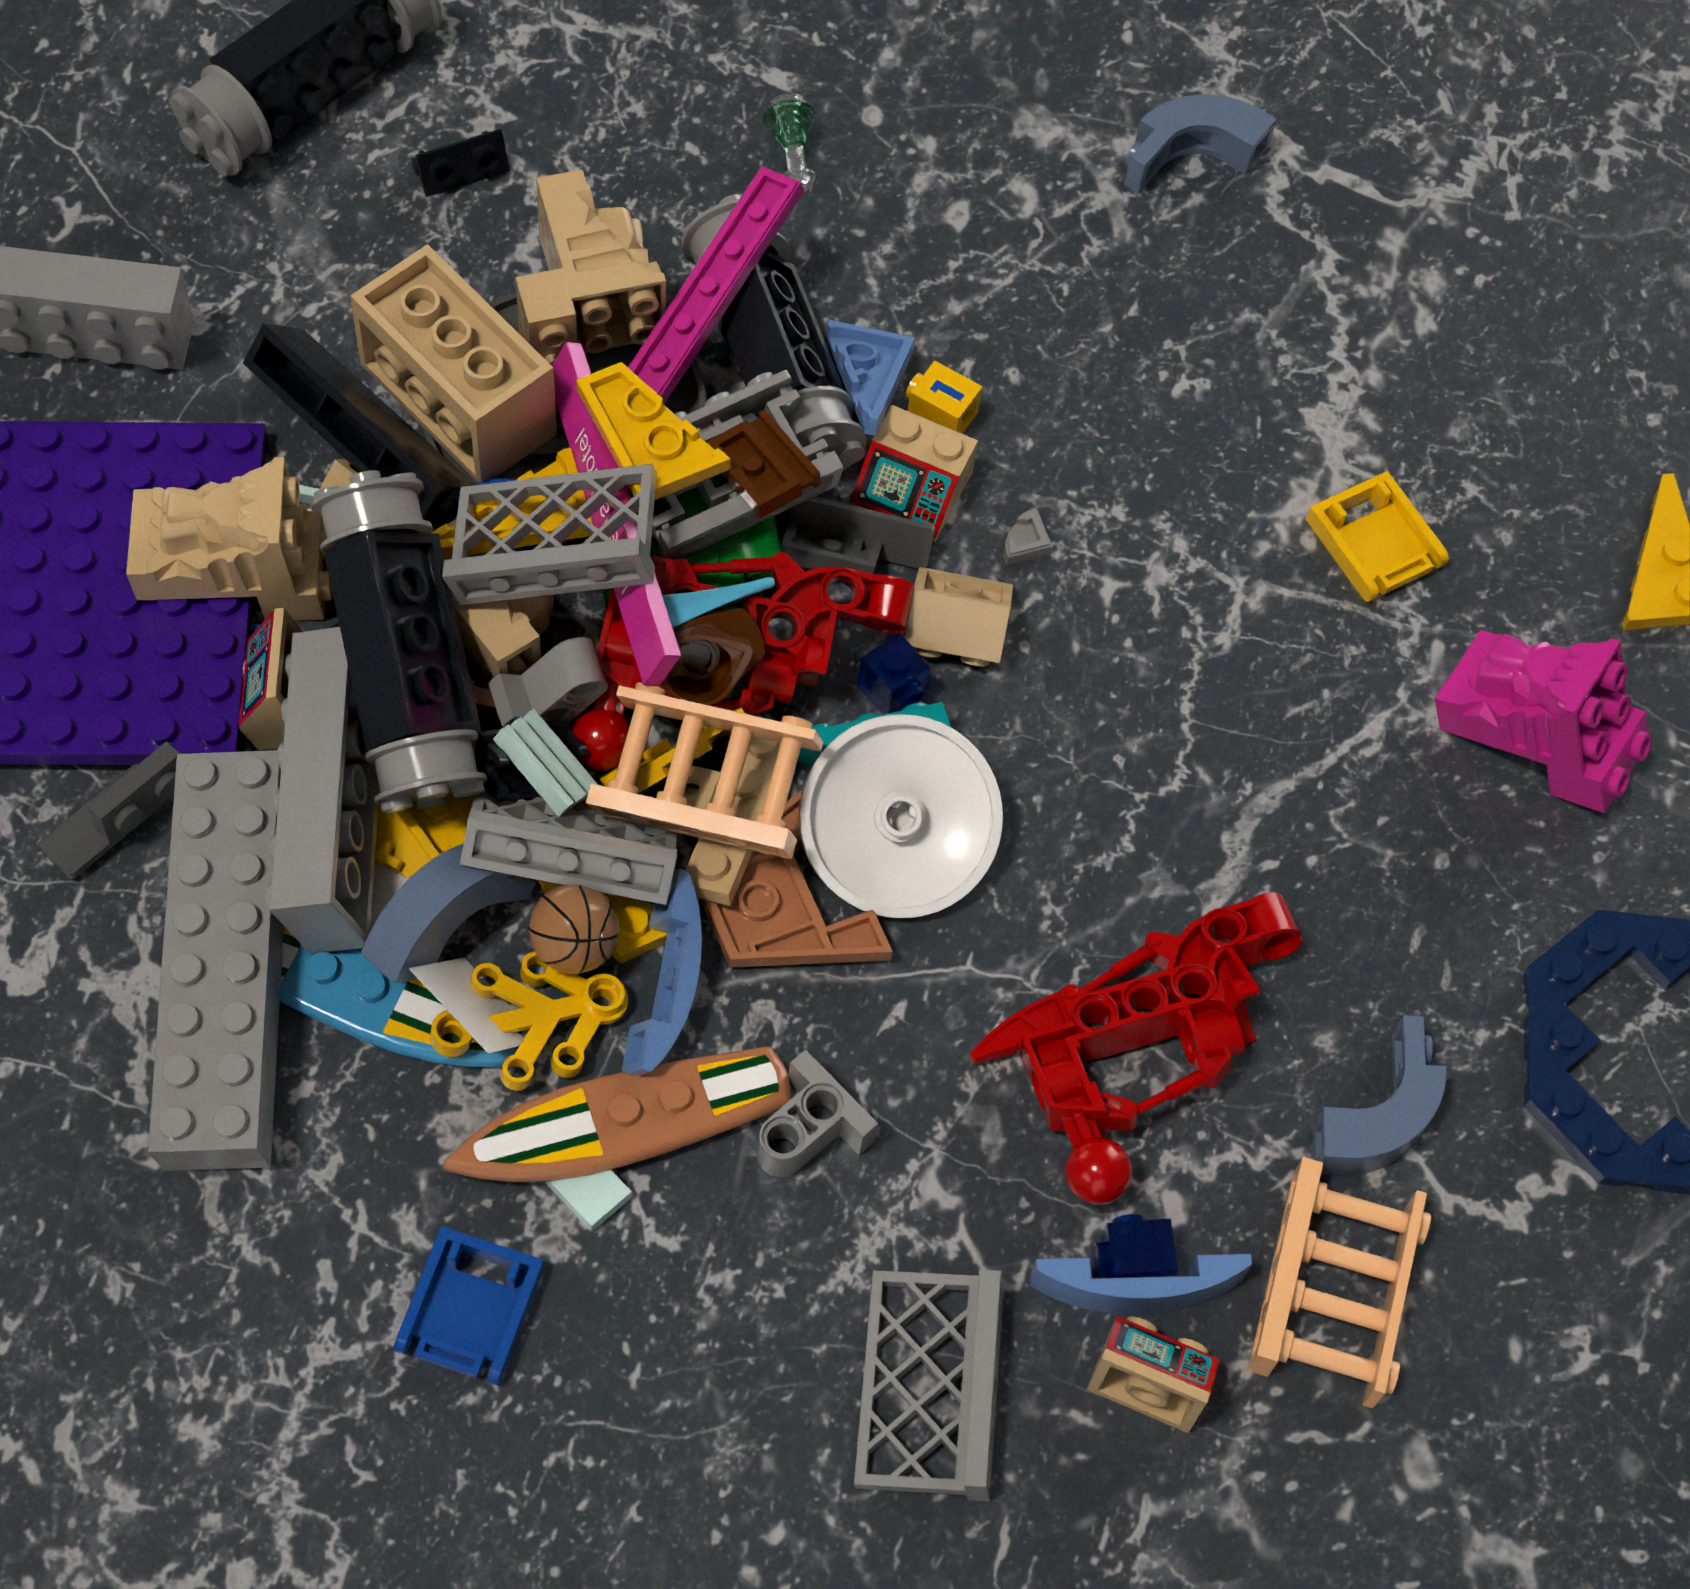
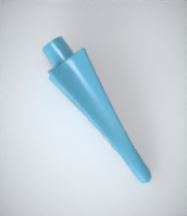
(690, 605)

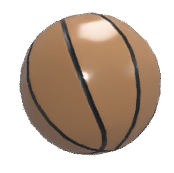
(574, 928)

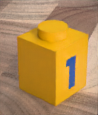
(944, 397)

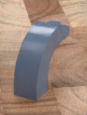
(1198, 125)
(431, 908)
(1376, 1136)

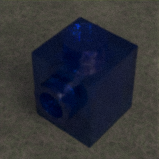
(893, 675)
(1136, 1248)

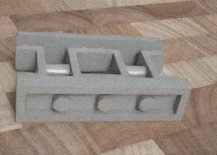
(726, 508)

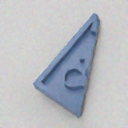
(870, 367)

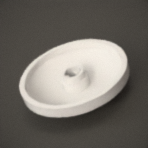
(900, 816)

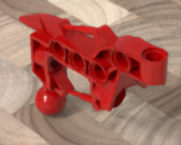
(801, 598)
(1210, 1030)

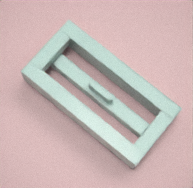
(548, 757)

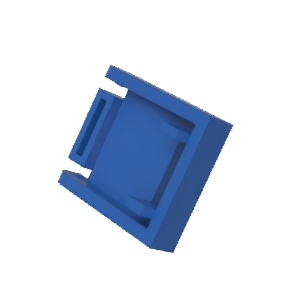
(464, 1316)

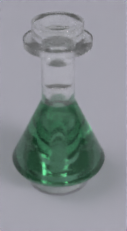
(790, 122)

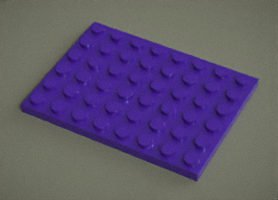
(80, 657)

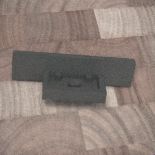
(852, 537)
(112, 813)

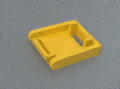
(1382, 547)

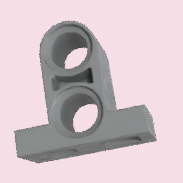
(554, 686)
(807, 1133)

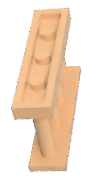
(718, 820)
(1288, 1293)

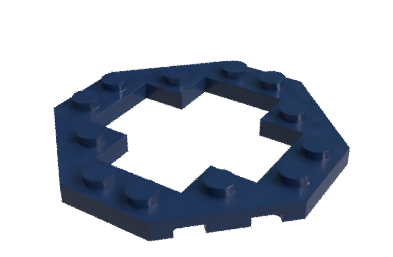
(1559, 1039)

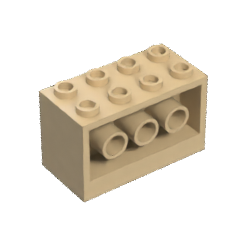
(455, 364)

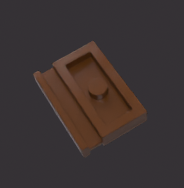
(765, 464)

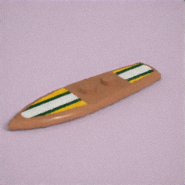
(624, 1118)

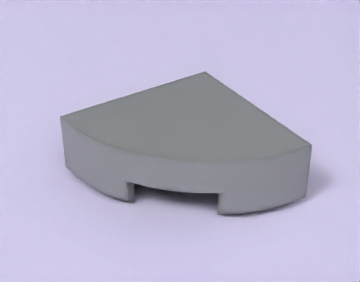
(1027, 539)

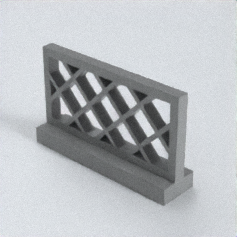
(550, 565)
(556, 853)
(977, 1393)

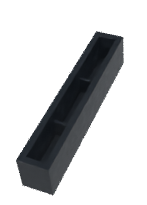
(352, 417)

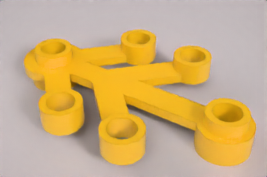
(538, 1015)

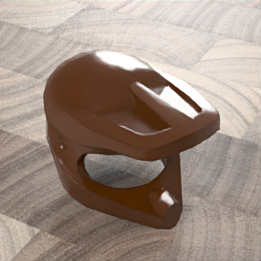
(713, 656)

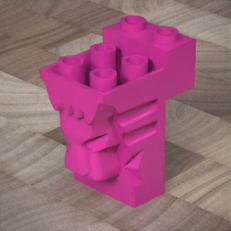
(1552, 709)

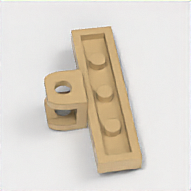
(718, 866)

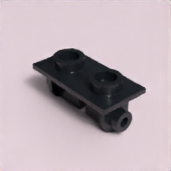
(461, 162)

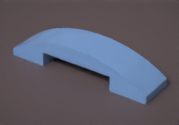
(677, 981)
(1072, 1283)

